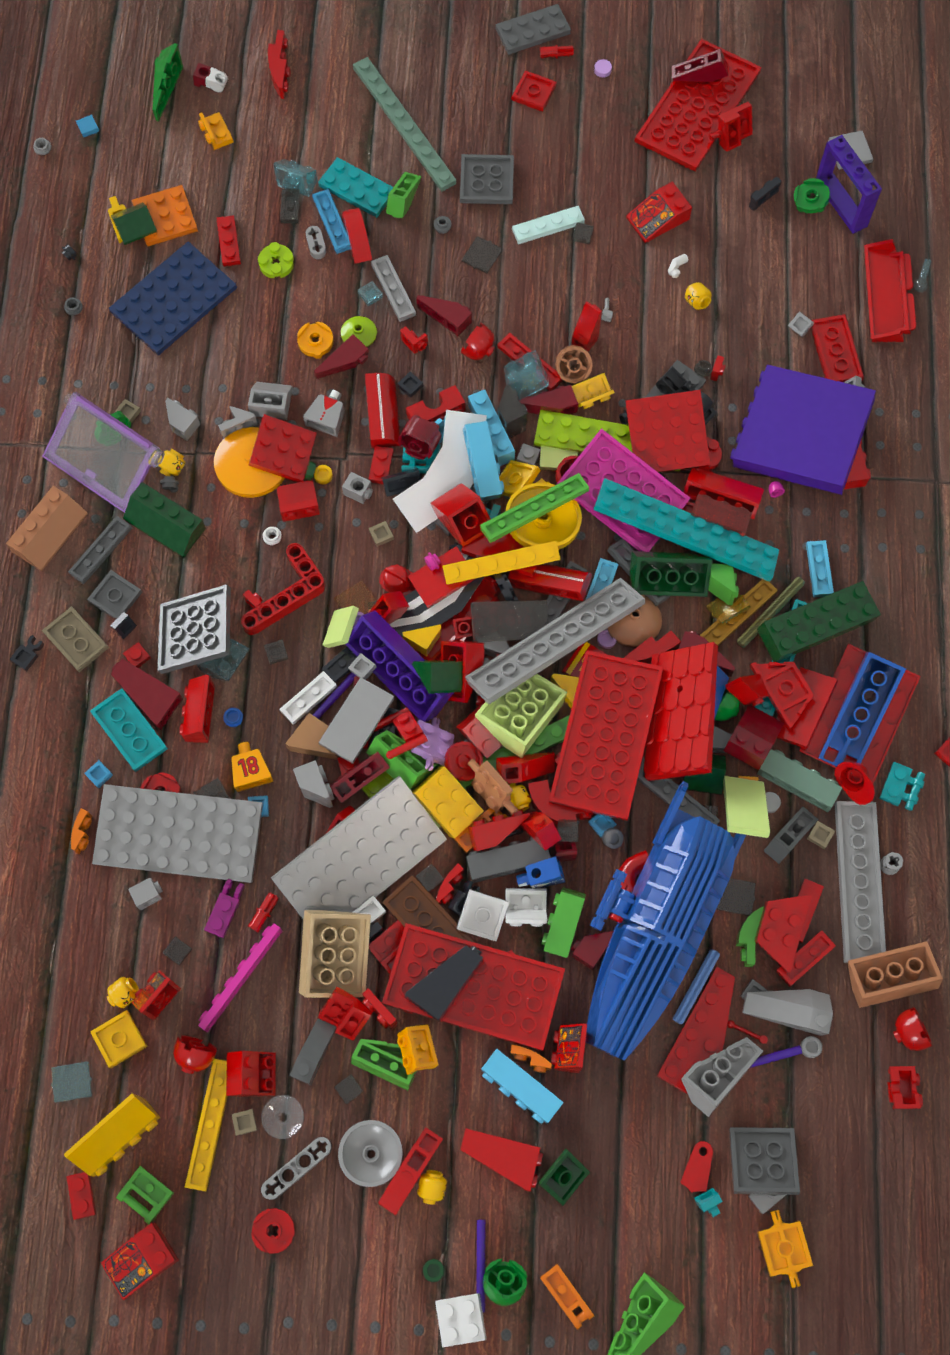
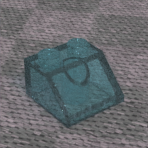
(295, 176)

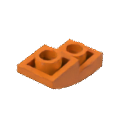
(79, 838)
(538, 1062)

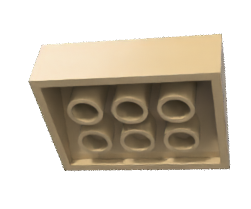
(334, 953)

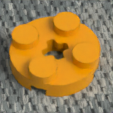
(311, 348)

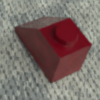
(591, 948)

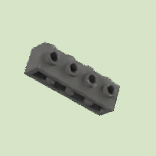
(504, 860)

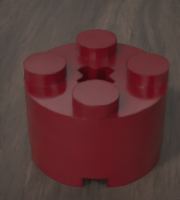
(419, 437)

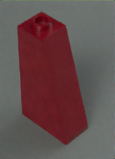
(147, 692)

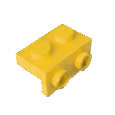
(592, 390)

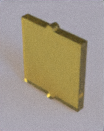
(725, 612)

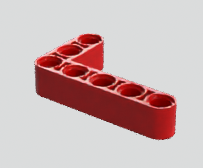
(287, 594)

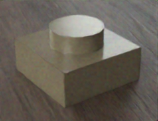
(129, 410)
(381, 533)
(821, 835)
(244, 1122)

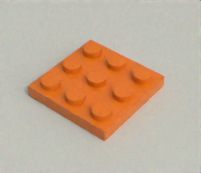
(169, 213)

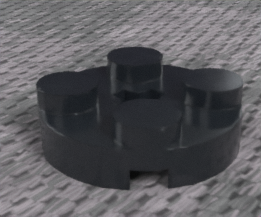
(505, 587)

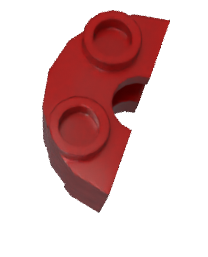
(902, 1088)

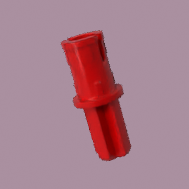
(556, 51)
(263, 912)

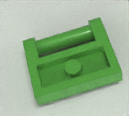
(150, 1189)

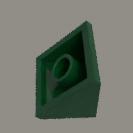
(134, 223)
(440, 675)
(709, 782)
(564, 1177)

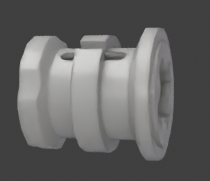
(891, 869)

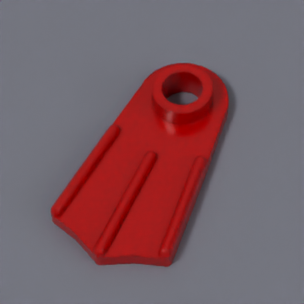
(698, 1168)

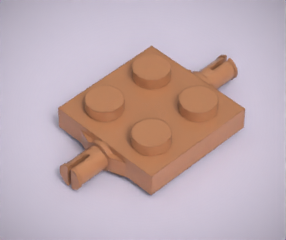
(492, 787)

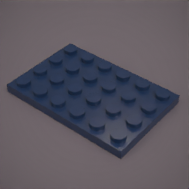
(173, 298)

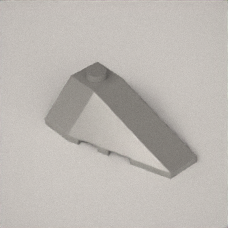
(797, 1009)
(716, 1076)

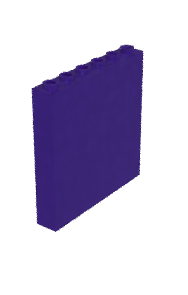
(803, 429)

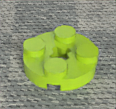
(272, 252)

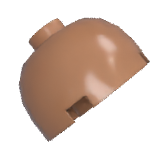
(573, 364)

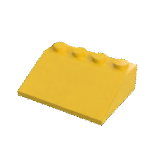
(113, 1135)

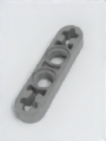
(294, 1165)

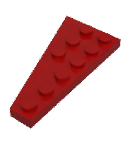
(703, 1030)

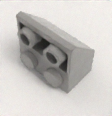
(270, 400)
(312, 783)

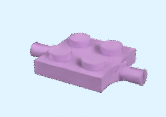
(436, 747)

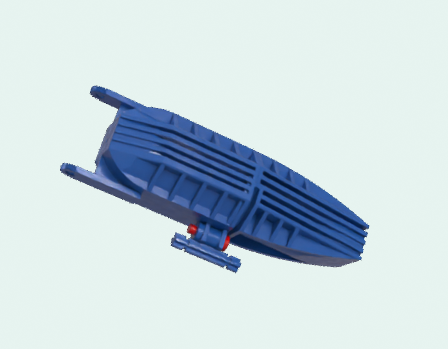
(657, 926)

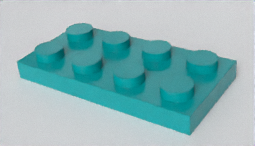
(356, 187)
(128, 730)

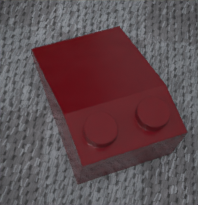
(754, 737)

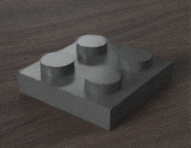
(114, 595)

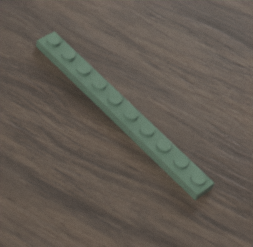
(404, 124)

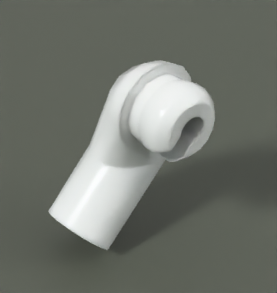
(676, 262)

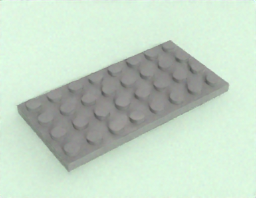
(177, 833)
(361, 853)

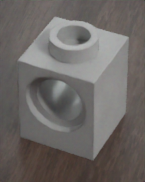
(354, 481)
(146, 893)

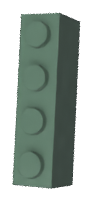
(800, 780)

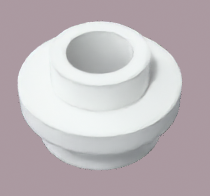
(272, 531)

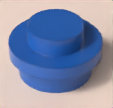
(233, 717)

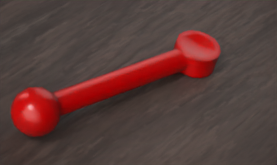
(762, 1039)

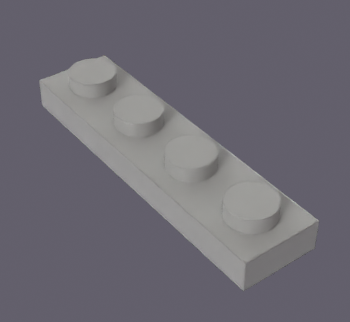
(393, 288)

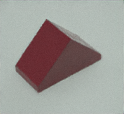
(565, 851)

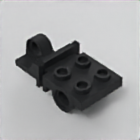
(674, 382)

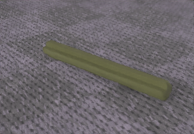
(771, 611)

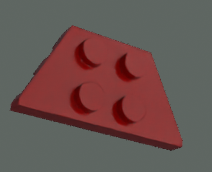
(786, 689)
(782, 928)

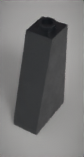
(443, 985)

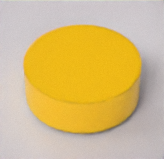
(323, 474)

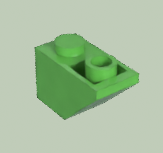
(723, 583)

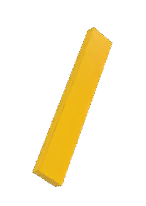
(208, 1128)

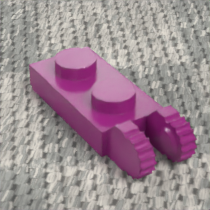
(224, 910)

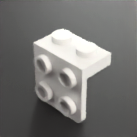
(526, 906)

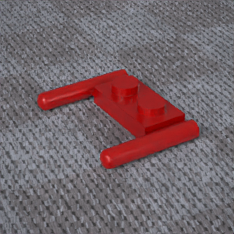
(407, 728)

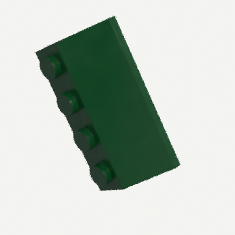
(163, 519)
(670, 573)

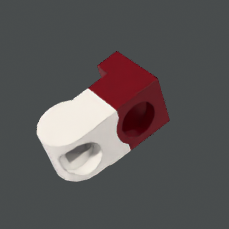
(209, 78)

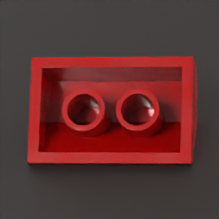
(198, 710)

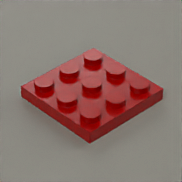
(282, 448)

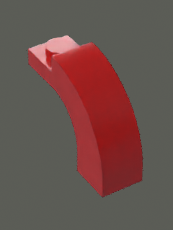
(357, 235)
(540, 796)

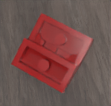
(386, 945)
(345, 1013)

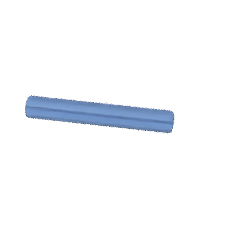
(696, 986)

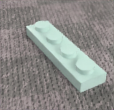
(548, 224)

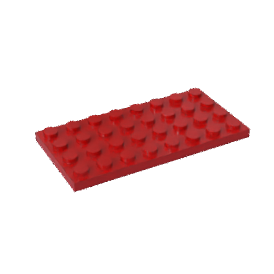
(691, 109)
(606, 735)
(503, 998)

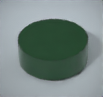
(310, 470)
(433, 1270)

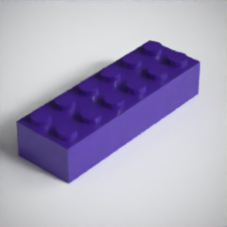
(394, 666)

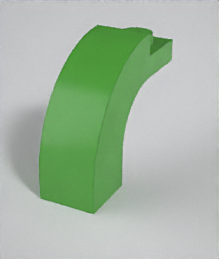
(746, 937)

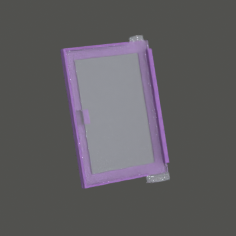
(100, 451)

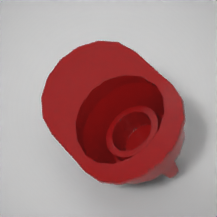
(396, 579)
(855, 782)

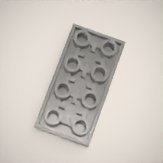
(356, 720)

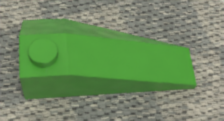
(647, 1318)

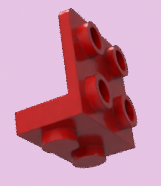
(297, 500)

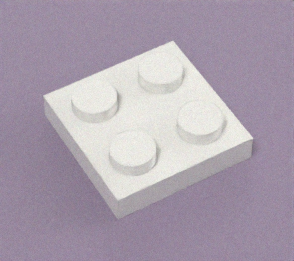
(482, 915)
(460, 1320)

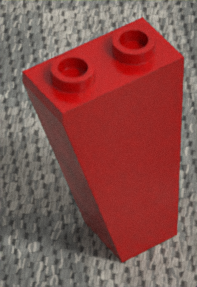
(504, 1156)

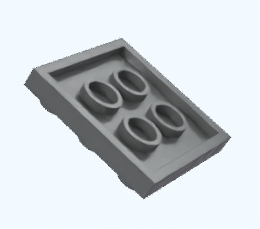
(486, 179)
(764, 1161)

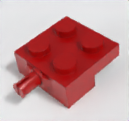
(733, 127)

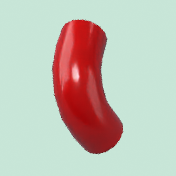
(633, 867)

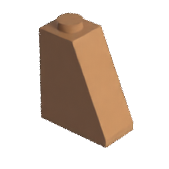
(307, 736)

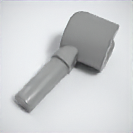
(607, 315)

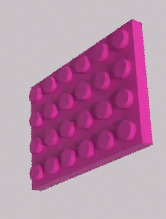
(611, 460)

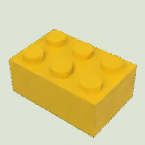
(447, 801)

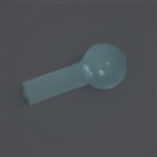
(921, 284)

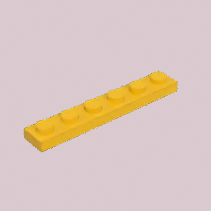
(501, 562)

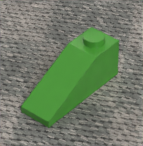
(402, 195)

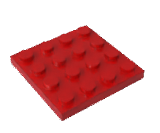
(669, 431)

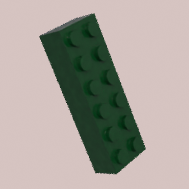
(818, 621)

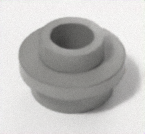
(39, 143)

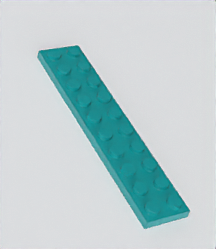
(686, 529)

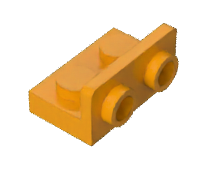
(215, 129)
(417, 1048)

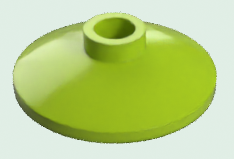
(367, 333)

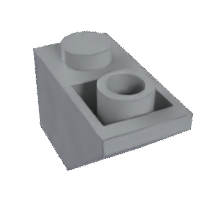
(182, 421)

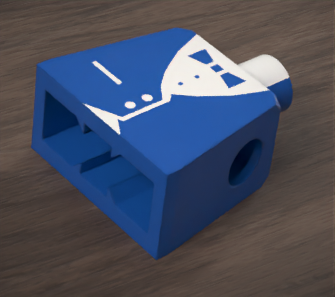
(550, 871)

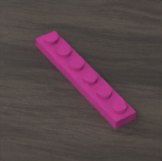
(234, 983)

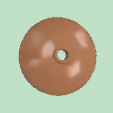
(633, 630)

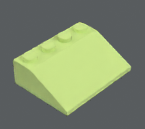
(522, 713)

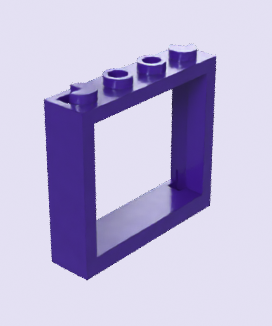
(854, 216)

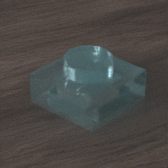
(370, 293)

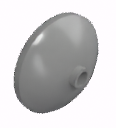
(354, 1149)

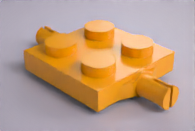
(785, 1248)

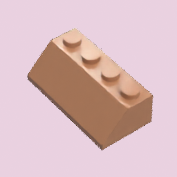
(46, 528)
(894, 974)

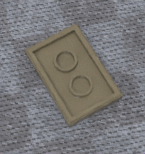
(75, 639)

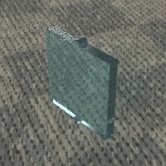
(71, 1082)

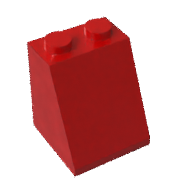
(461, 513)

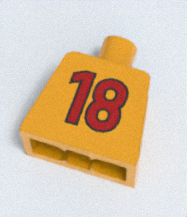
(249, 768)

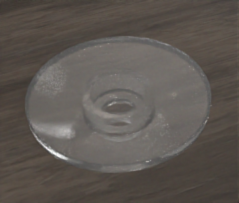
(271, 1117)

